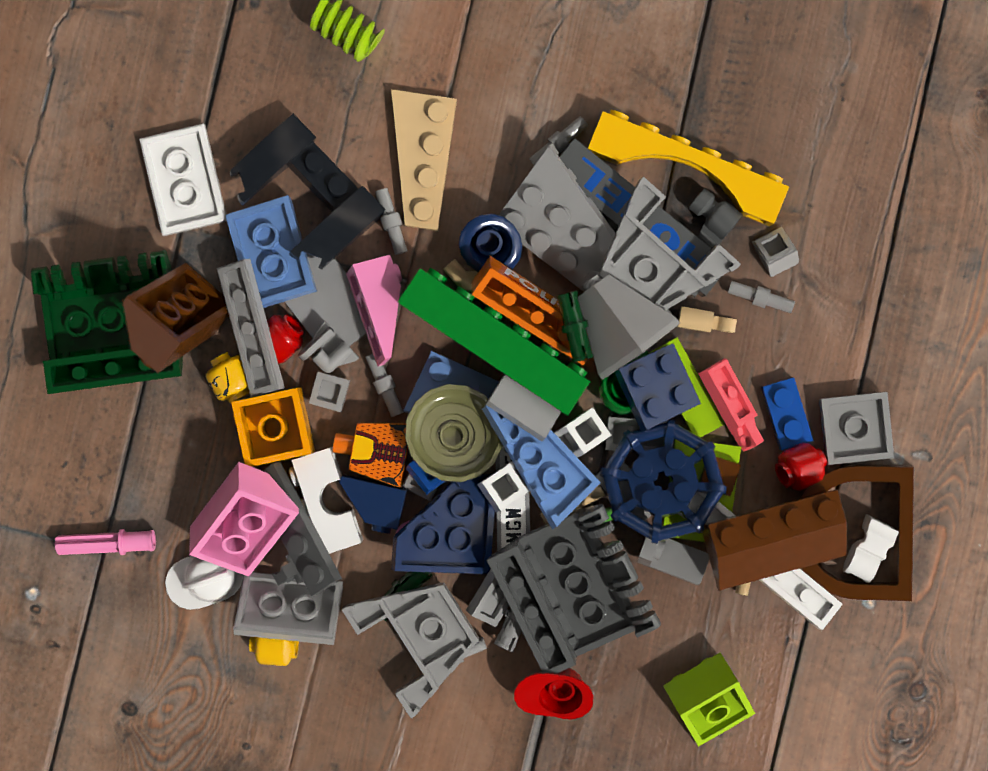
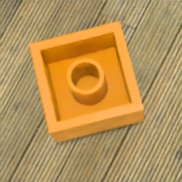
(273, 427)

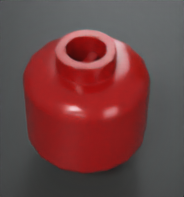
(285, 335)
(801, 466)

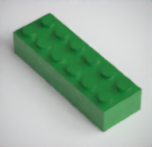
(493, 341)

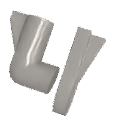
(328, 363)

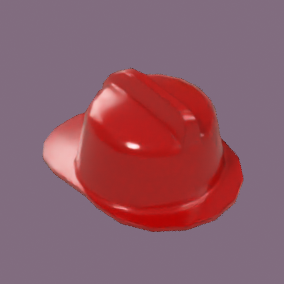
(554, 695)

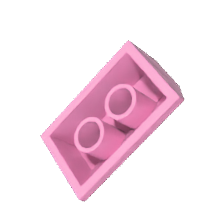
(242, 520)

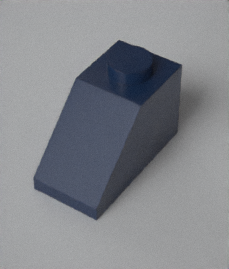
(376, 502)

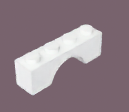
(578, 435)

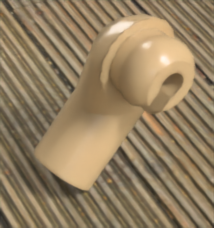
(459, 275)

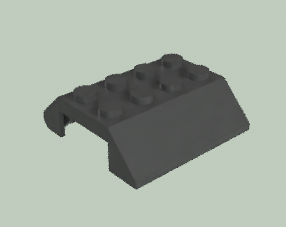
(571, 588)

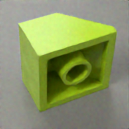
(709, 699)

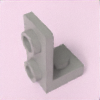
(675, 559)

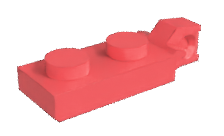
(732, 403)

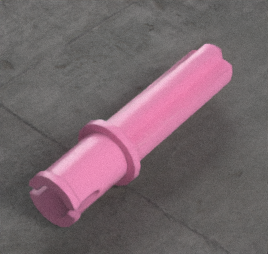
(106, 542)

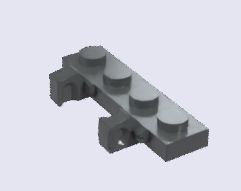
(307, 554)

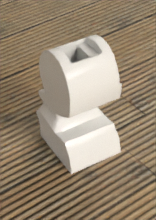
(868, 552)

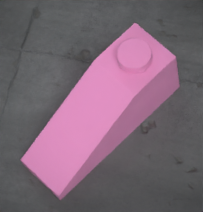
(376, 294)

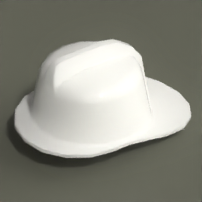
(198, 583)

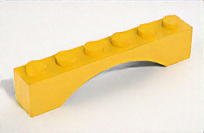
(751, 193)

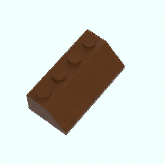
(173, 316)
(776, 539)

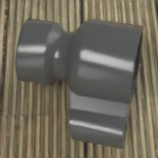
(719, 217)

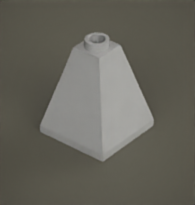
(620, 322)

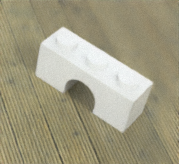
(313, 475)

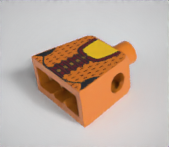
(376, 451)

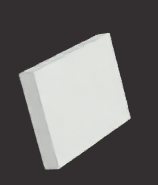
(183, 179)

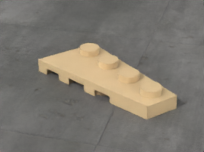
(423, 149)

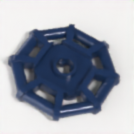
(680, 491)

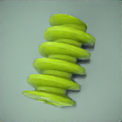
(345, 28)

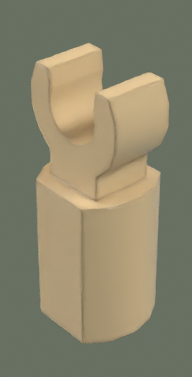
(704, 321)

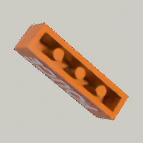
(521, 303)

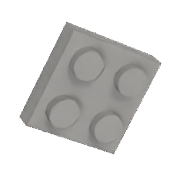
(856, 428)

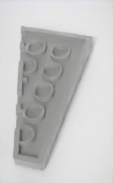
(560, 220)

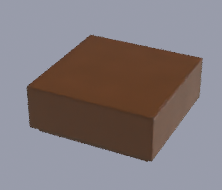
(728, 471)

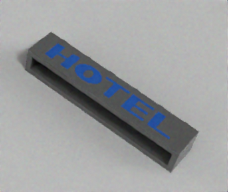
(611, 196)

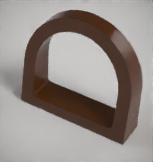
(888, 591)

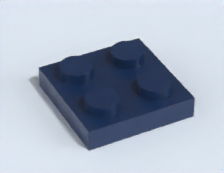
(657, 387)

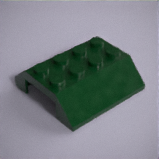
(89, 325)

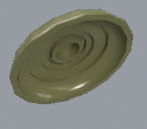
(452, 434)

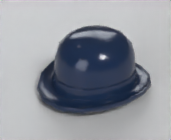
(488, 237)

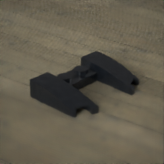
(294, 147)

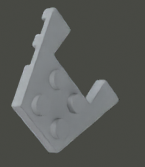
(651, 266)
(431, 630)

